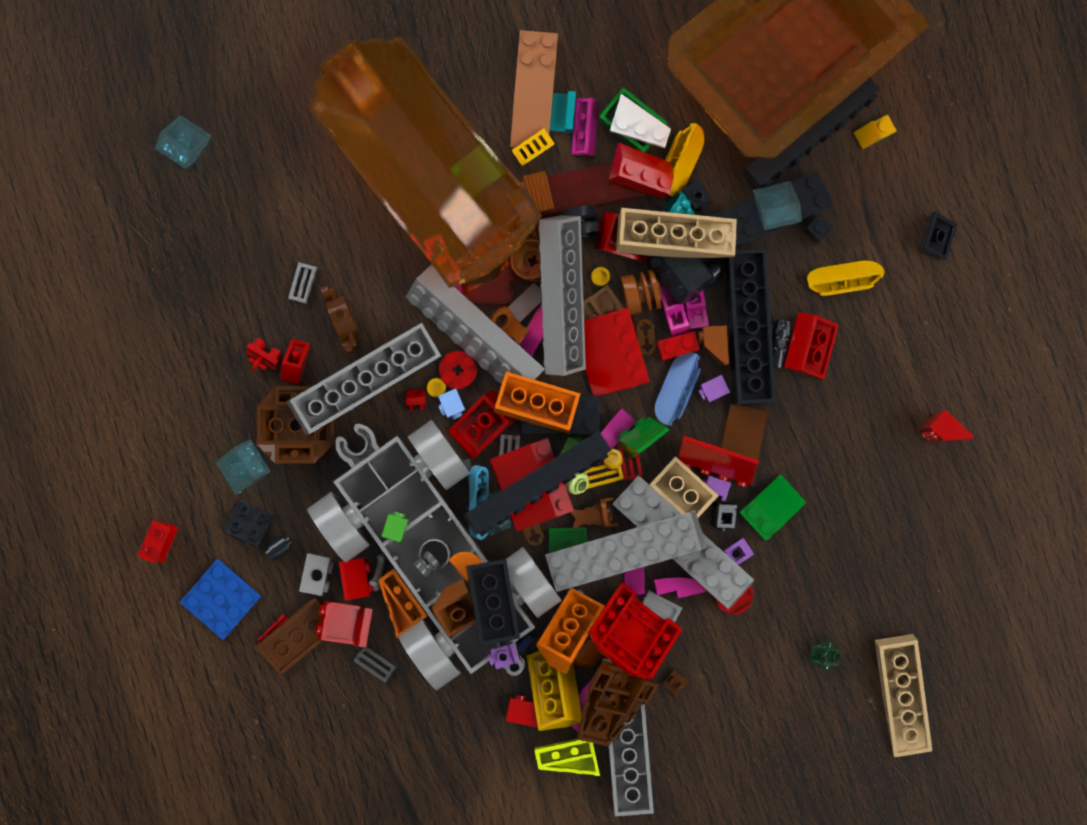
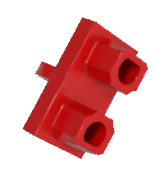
(260, 358)

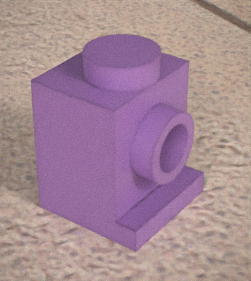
(718, 486)
(742, 547)
(507, 649)

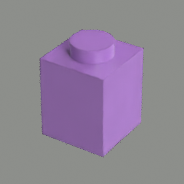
(713, 389)

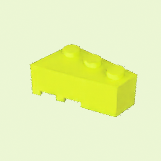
(568, 756)

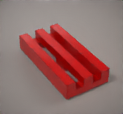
(633, 476)

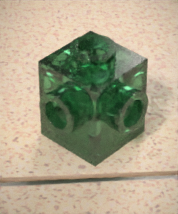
(825, 655)

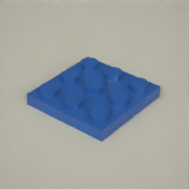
(220, 599)

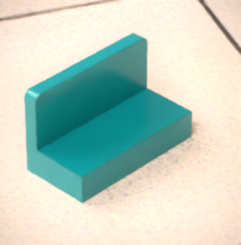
(563, 112)

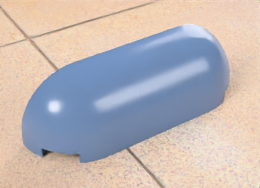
(677, 388)

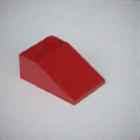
(607, 239)
(480, 425)

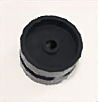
(587, 213)

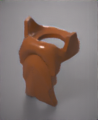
(511, 326)
(599, 514)

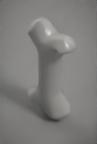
(381, 562)

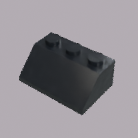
(681, 276)

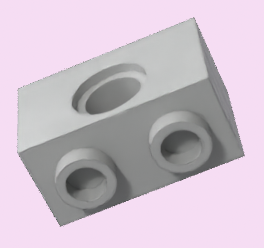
(308, 583)

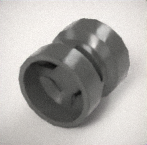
(423, 567)

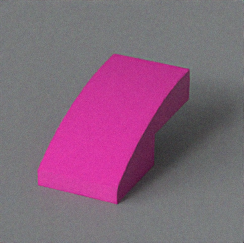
(697, 313)

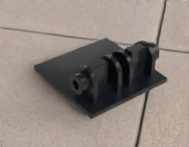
(248, 523)

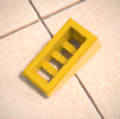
(520, 157)

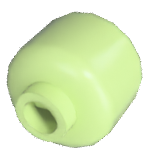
(578, 484)

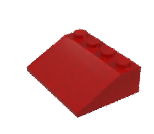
(613, 353)
(718, 461)
(518, 464)

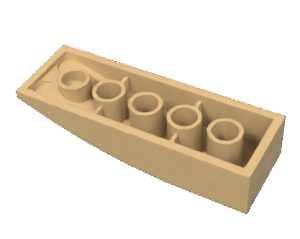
(675, 234)
(903, 694)

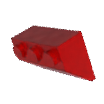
(641, 171)
(811, 345)
(944, 428)

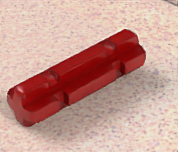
(281, 619)

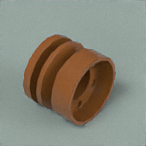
(522, 260)
(641, 292)

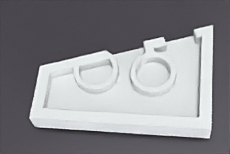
(638, 124)

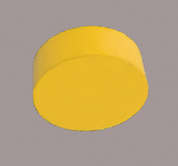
(600, 276)
(436, 387)
(614, 460)

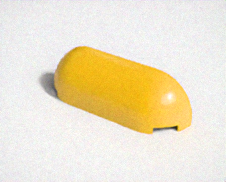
(684, 155)
(845, 277)

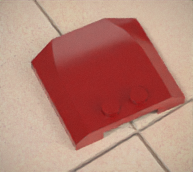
(633, 634)

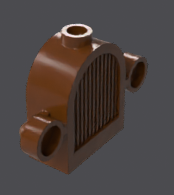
(341, 317)

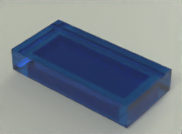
(525, 642)

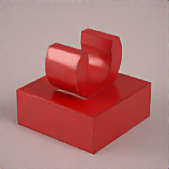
(416, 397)

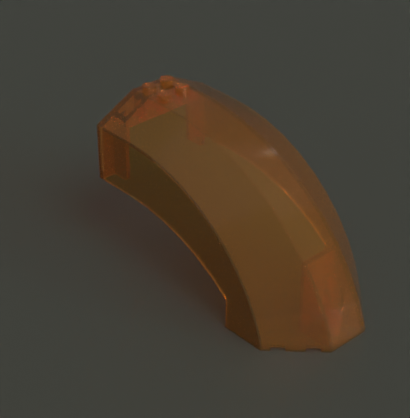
(422, 158)

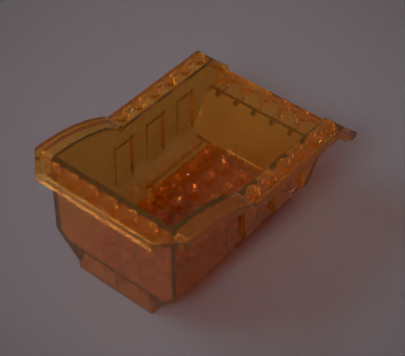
(785, 64)

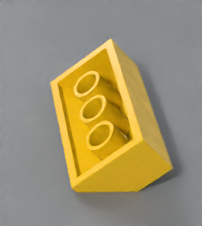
(553, 694)

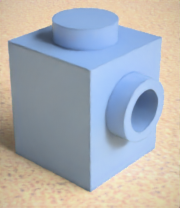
(451, 404)

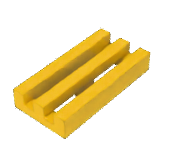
(618, 470)

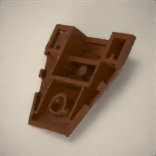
(611, 702)

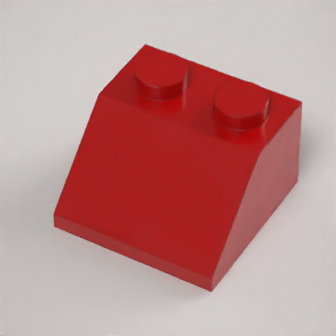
(355, 578)

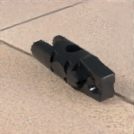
(780, 342)

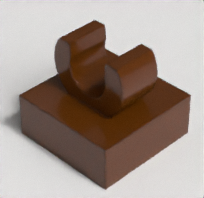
(675, 682)

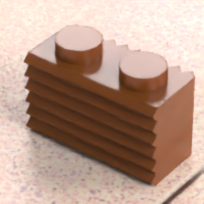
(539, 191)

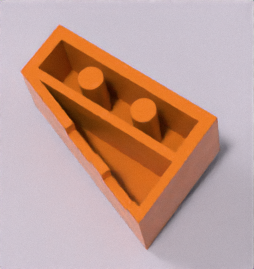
(401, 602)

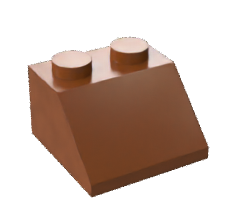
(715, 343)
(454, 608)

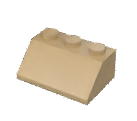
(683, 488)

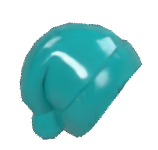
(679, 204)

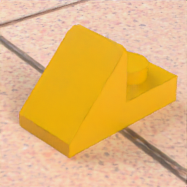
(874, 131)

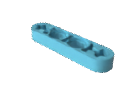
(478, 480)

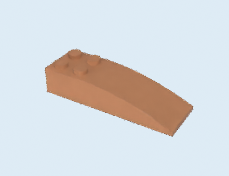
(533, 86)

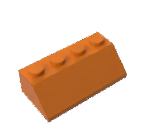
(537, 402)
(568, 630)

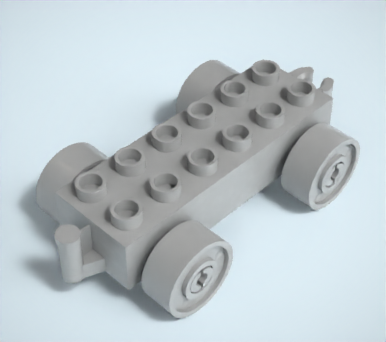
(397, 481)

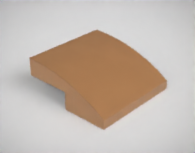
(601, 303)

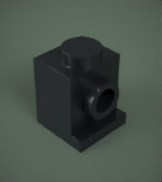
(729, 515)

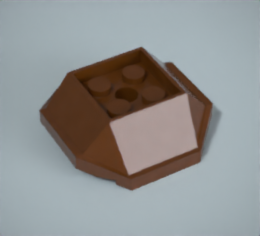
(279, 439)

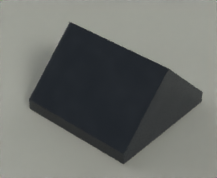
(937, 236)

